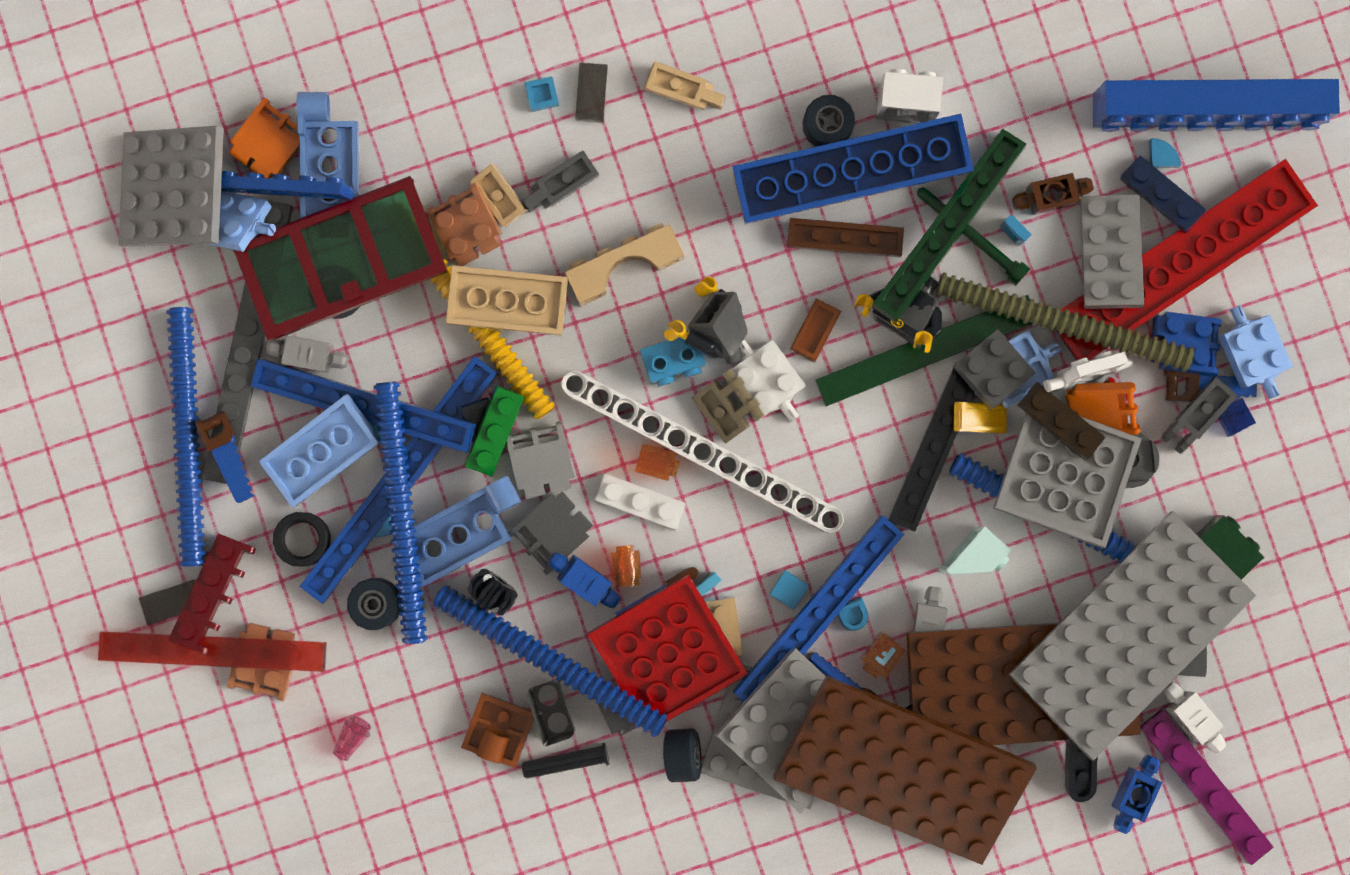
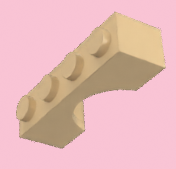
(657, 248)

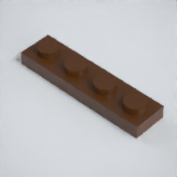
(845, 237)

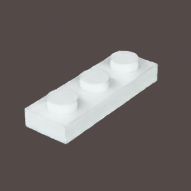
(640, 501)

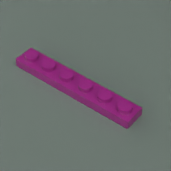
(1206, 787)

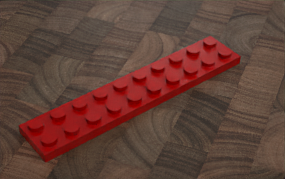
(1206, 249)

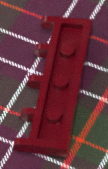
(209, 593)

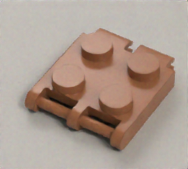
(466, 226)
(268, 677)

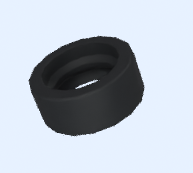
(281, 530)

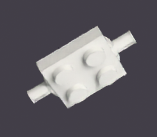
(1086, 371)
(769, 378)

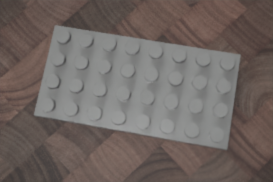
(1132, 635)

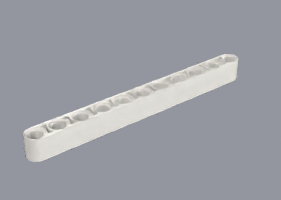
(717, 452)

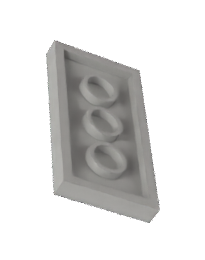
(1112, 252)

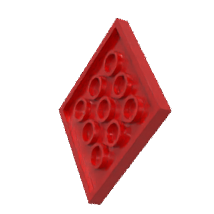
(669, 650)

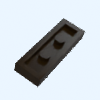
(1061, 421)

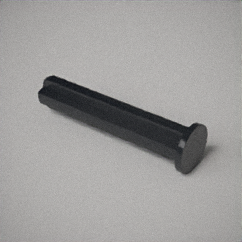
(566, 762)

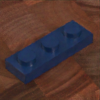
(1163, 194)

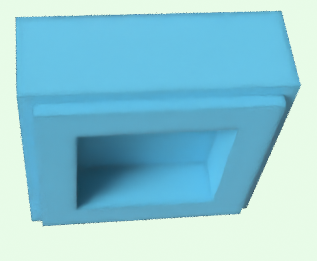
(708, 583)

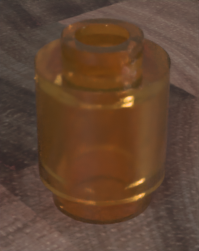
(626, 566)

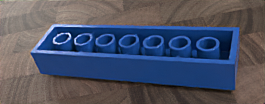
(1215, 104)
(852, 169)

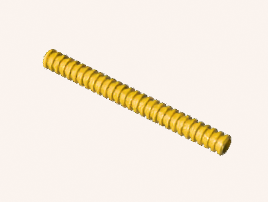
(504, 359)

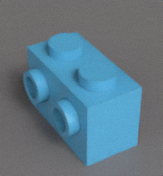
(670, 360)

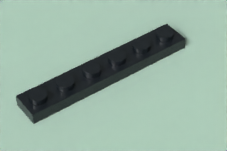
(930, 455)

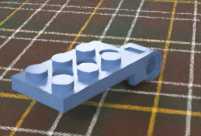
(313, 120)
(491, 500)

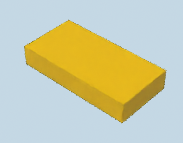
(979, 419)

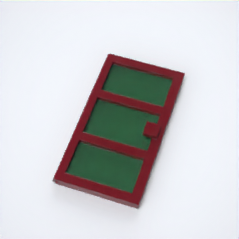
(340, 258)

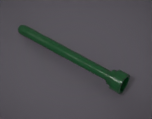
(1014, 270)

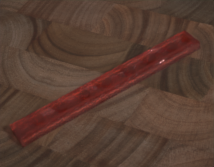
(222, 651)

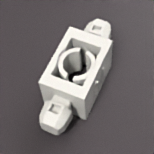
(1194, 717)

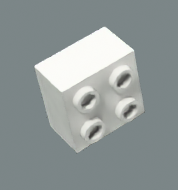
(909, 96)

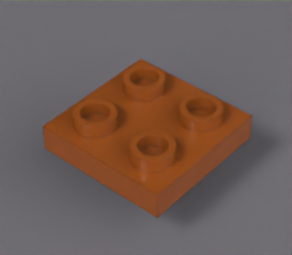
(498, 730)

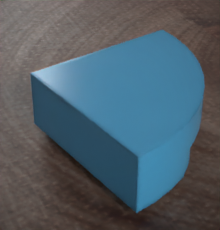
(1163, 154)

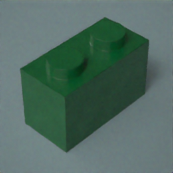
(1230, 545)

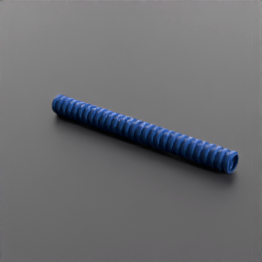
(186, 436)
(991, 483)
(401, 513)
(549, 660)

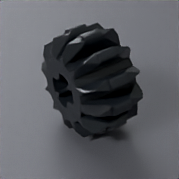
(492, 592)

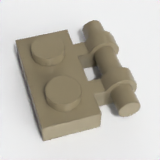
(721, 410)

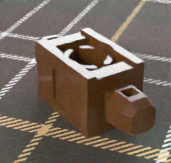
(1072, 191)

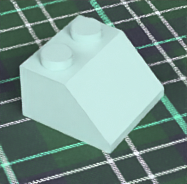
(977, 554)

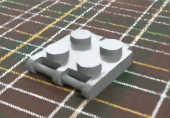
(541, 461)

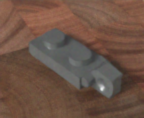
(561, 182)

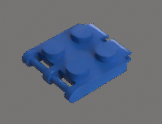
(1192, 332)

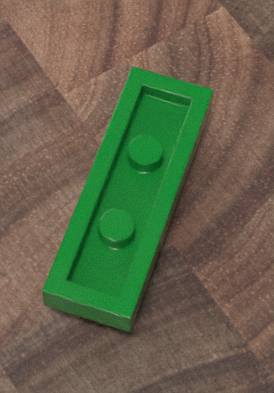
(494, 430)

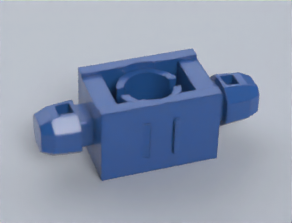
(584, 580)
(1149, 766)

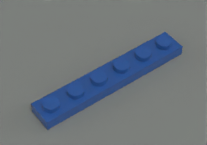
(282, 185)

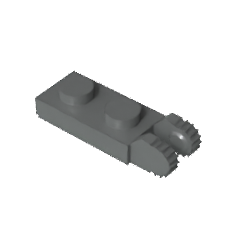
(1201, 413)

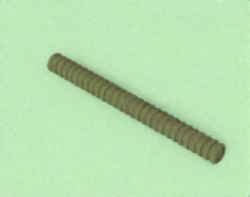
(1065, 322)

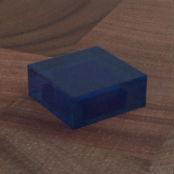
(1236, 417)

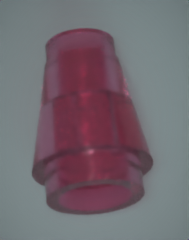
(352, 736)

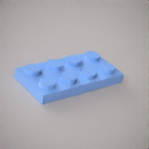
(320, 451)

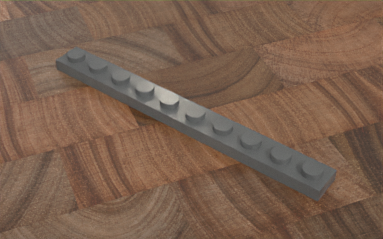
(242, 360)

